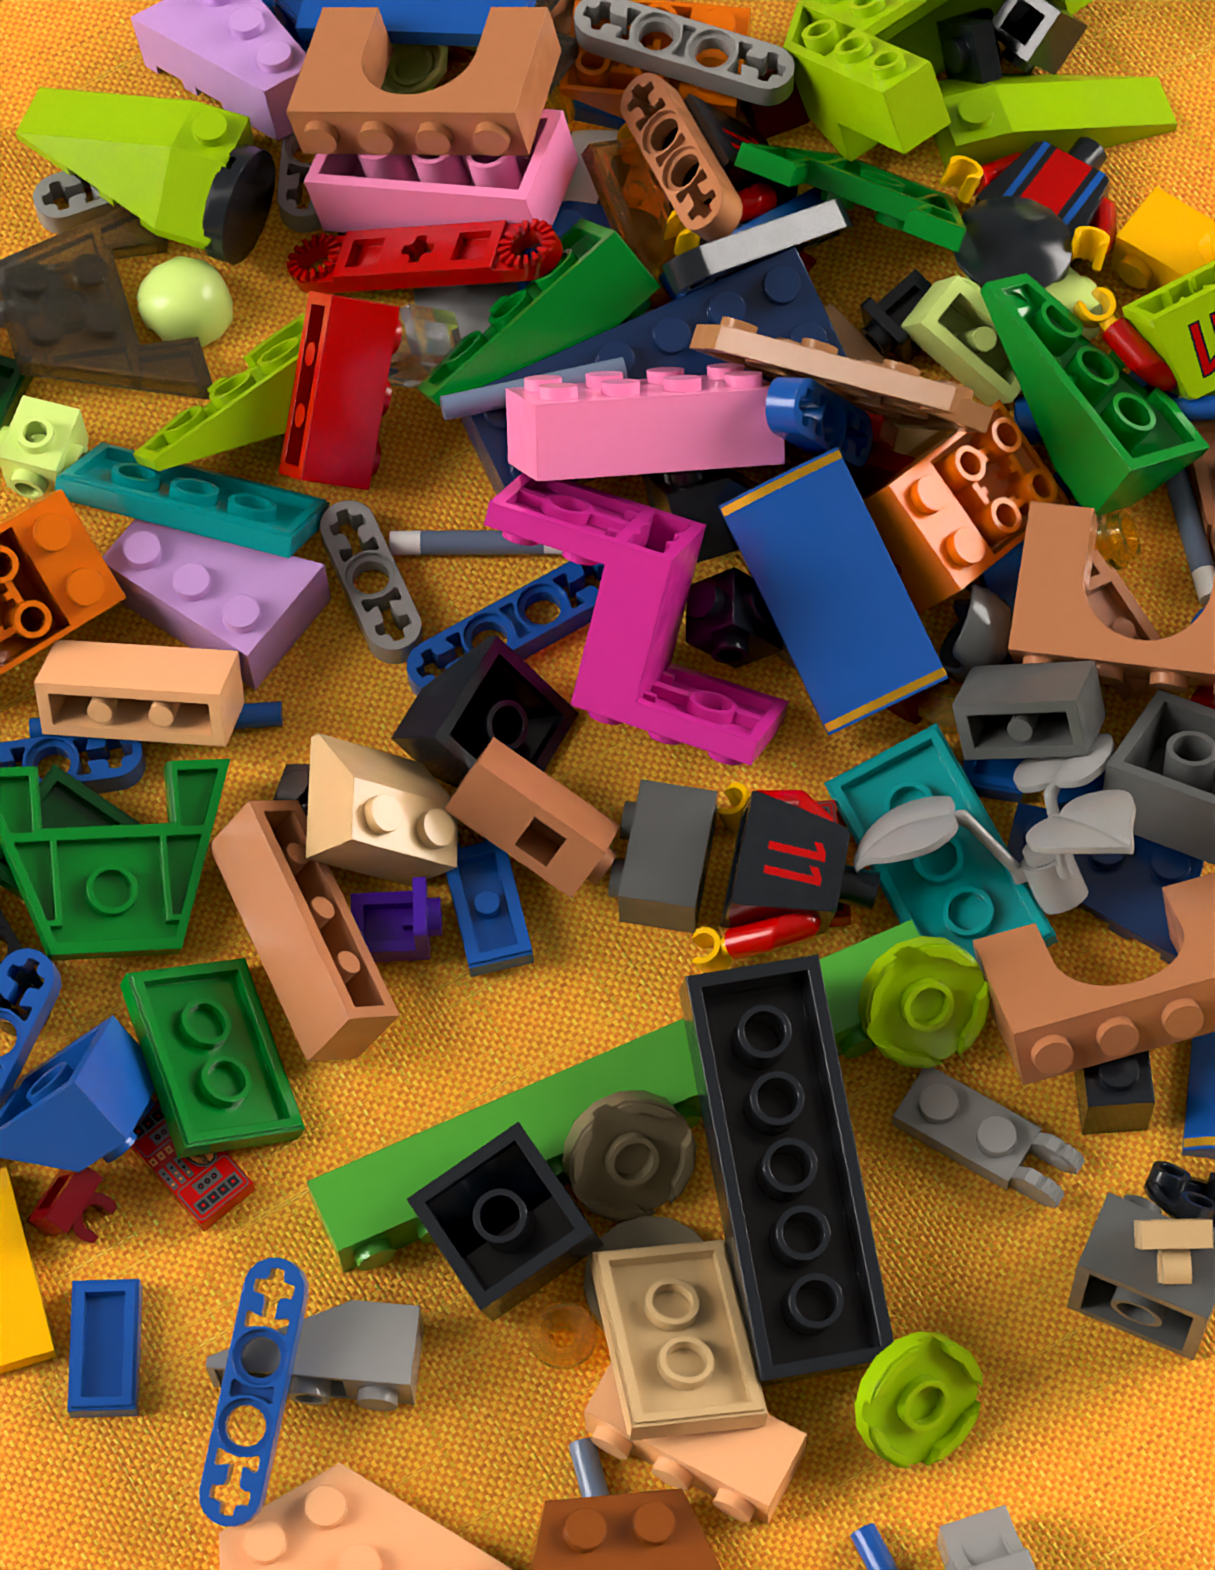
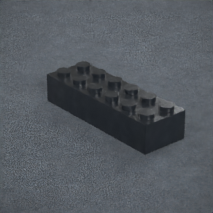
(786, 1169)

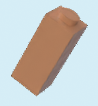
(534, 819)

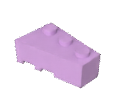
(228, 52)
(218, 593)

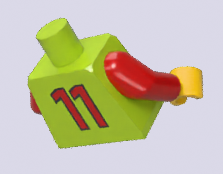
(1168, 332)

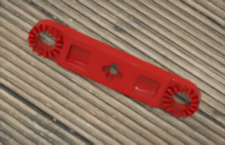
(459, 256)

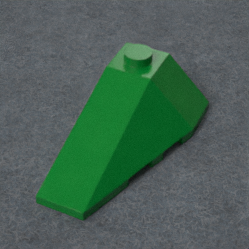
(583, 296)
(1095, 420)

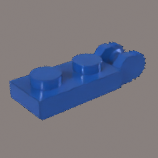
(488, 909)

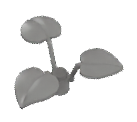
(1086, 825)

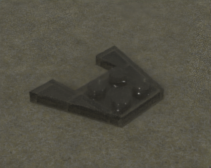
(74, 320)

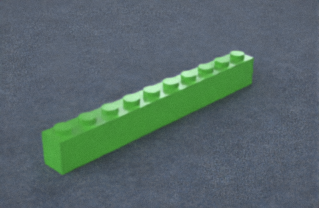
(367, 1202)

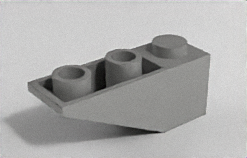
(346, 1353)

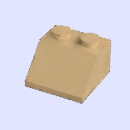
(377, 813)

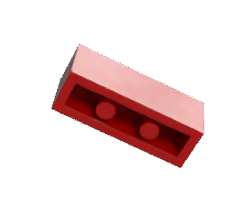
(340, 390)

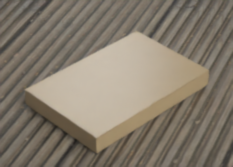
(677, 1340)

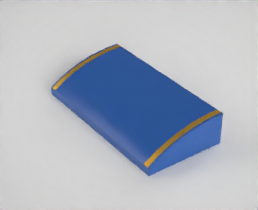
(833, 591)

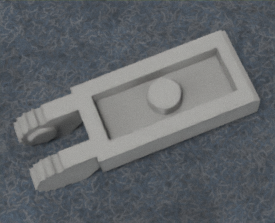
(983, 1136)

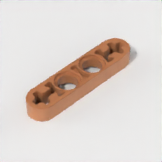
(678, 158)

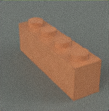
(303, 932)

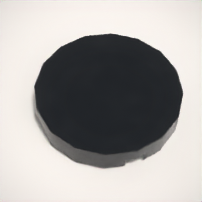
(239, 204)

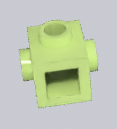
(40, 445)

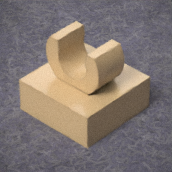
(1173, 1241)

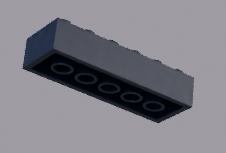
(769, 295)

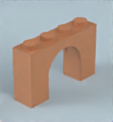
(481, 112)
(1058, 624)
(1070, 1025)

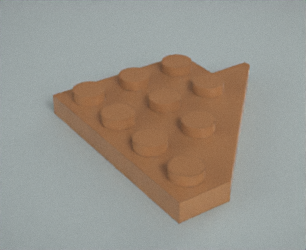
(876, 388)

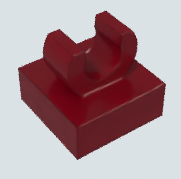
(64, 1202)

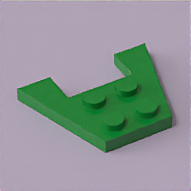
(896, 199)
(113, 885)

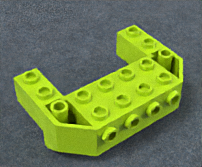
(874, 68)

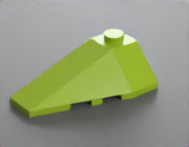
(1052, 108)
(139, 152)
(240, 407)

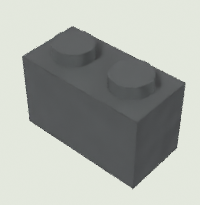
(1029, 710)
(665, 856)

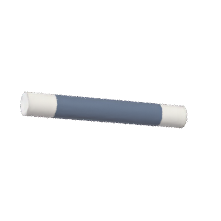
(1192, 534)
(460, 543)

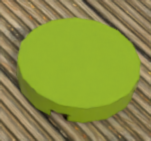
(923, 1001)
(918, 1399)

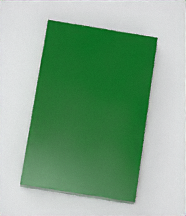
(211, 1057)

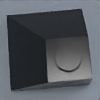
(483, 698)

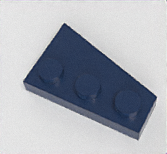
(1122, 887)

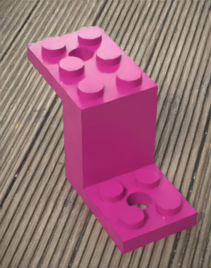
(638, 617)

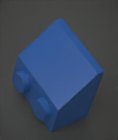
(79, 1102)

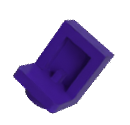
(398, 923)

